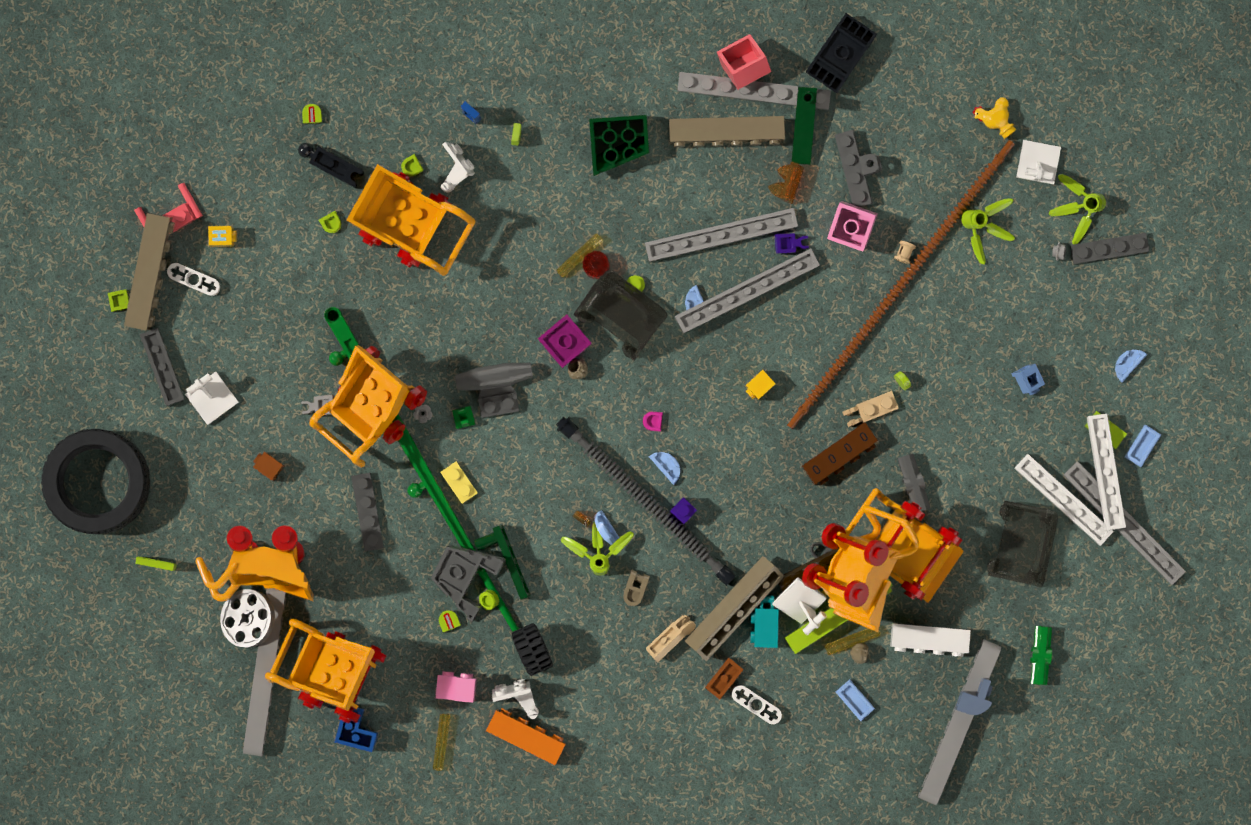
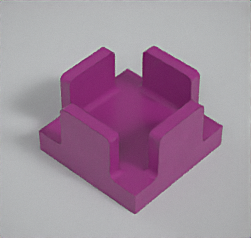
(564, 341)

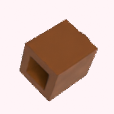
(268, 465)

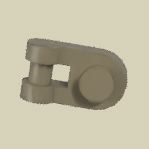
(632, 594)

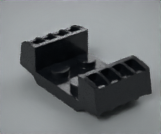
(841, 53)

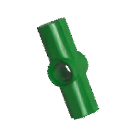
(1041, 655)

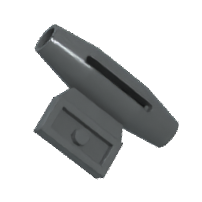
(495, 384)

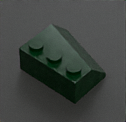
(617, 141)

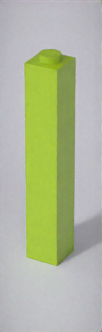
(799, 640)

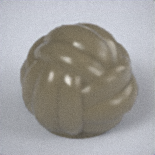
(577, 369)
(859, 653)

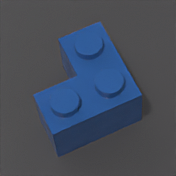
(354, 736)

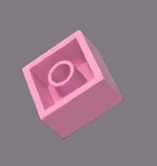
(852, 226)

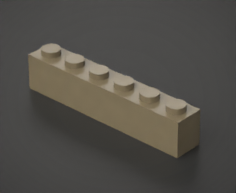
(727, 130)
(148, 271)
(734, 608)

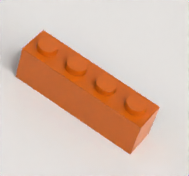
(526, 737)

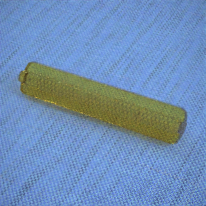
(579, 255)
(850, 640)
(441, 742)

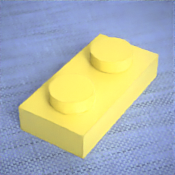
(459, 482)

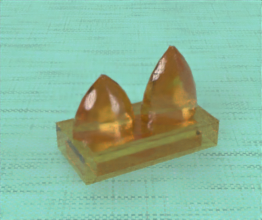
(786, 190)

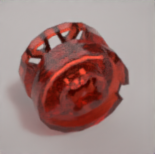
(595, 264)

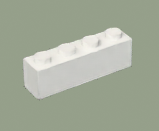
(930, 638)

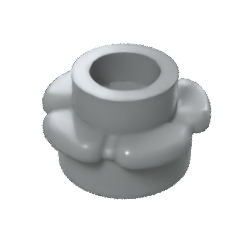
(1059, 251)
(422, 418)

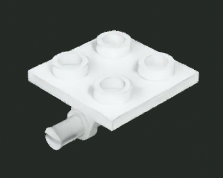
(1038, 162)
(461, 169)
(211, 397)
(800, 603)
(521, 691)

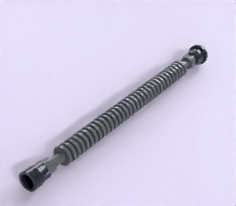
(571, 431)

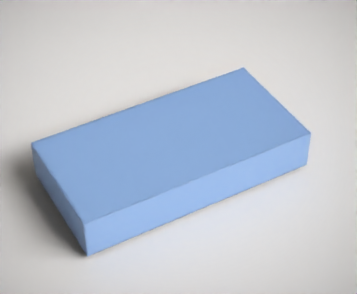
(1142, 445)
(855, 700)

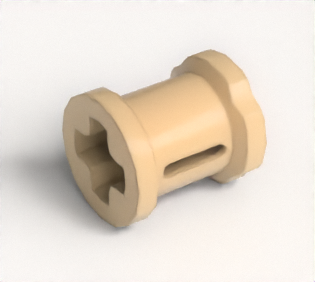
(904, 252)

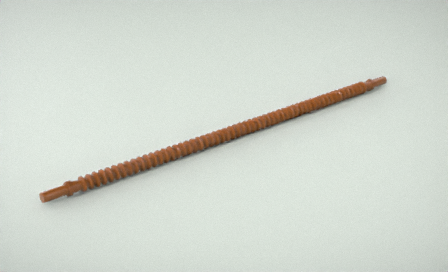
(998, 159)

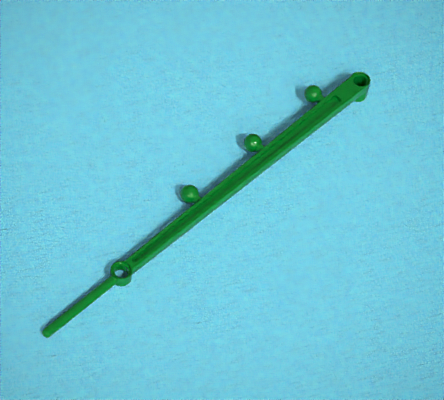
(348, 342)

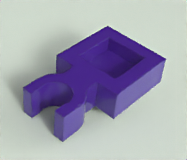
(787, 243)

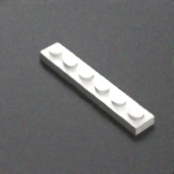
(1106, 472)
(1063, 499)

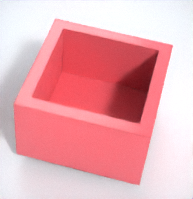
(744, 61)

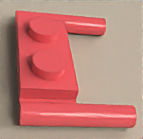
(182, 214)

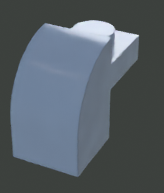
(975, 704)

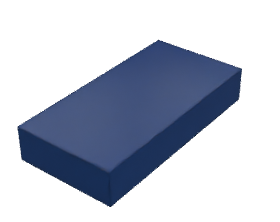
(470, 112)

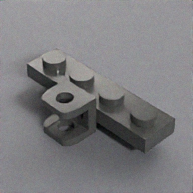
(857, 168)

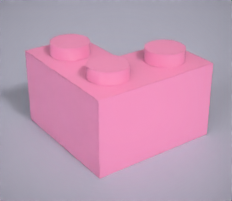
(455, 687)

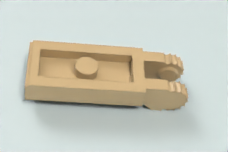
(873, 408)
(670, 637)

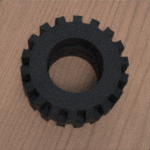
(532, 649)

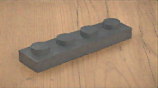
(1109, 248)
(162, 367)
(367, 512)

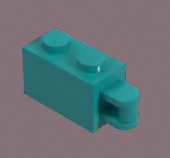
(765, 625)

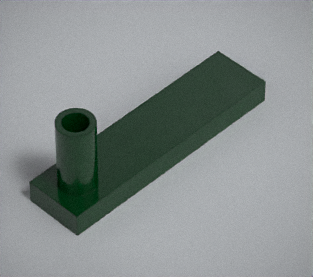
(804, 125)
(499, 536)

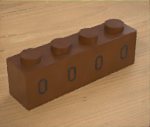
(839, 453)

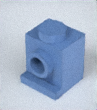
(1034, 376)

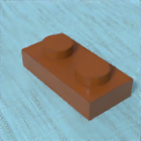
(724, 678)

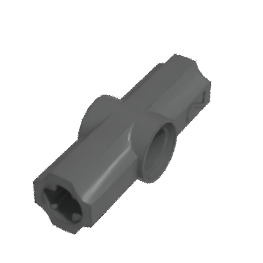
(913, 481)

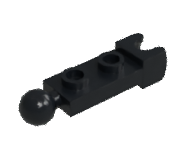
(330, 163)

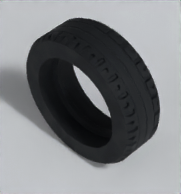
(59, 460)

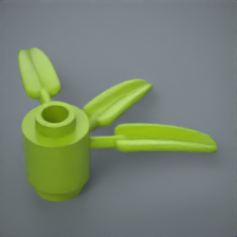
(1071, 208)
(978, 219)
(597, 541)

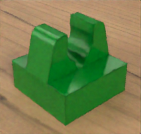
(463, 417)

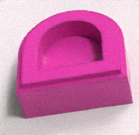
(653, 421)

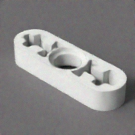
(178, 278)
(771, 708)

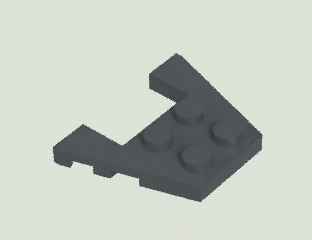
(458, 570)

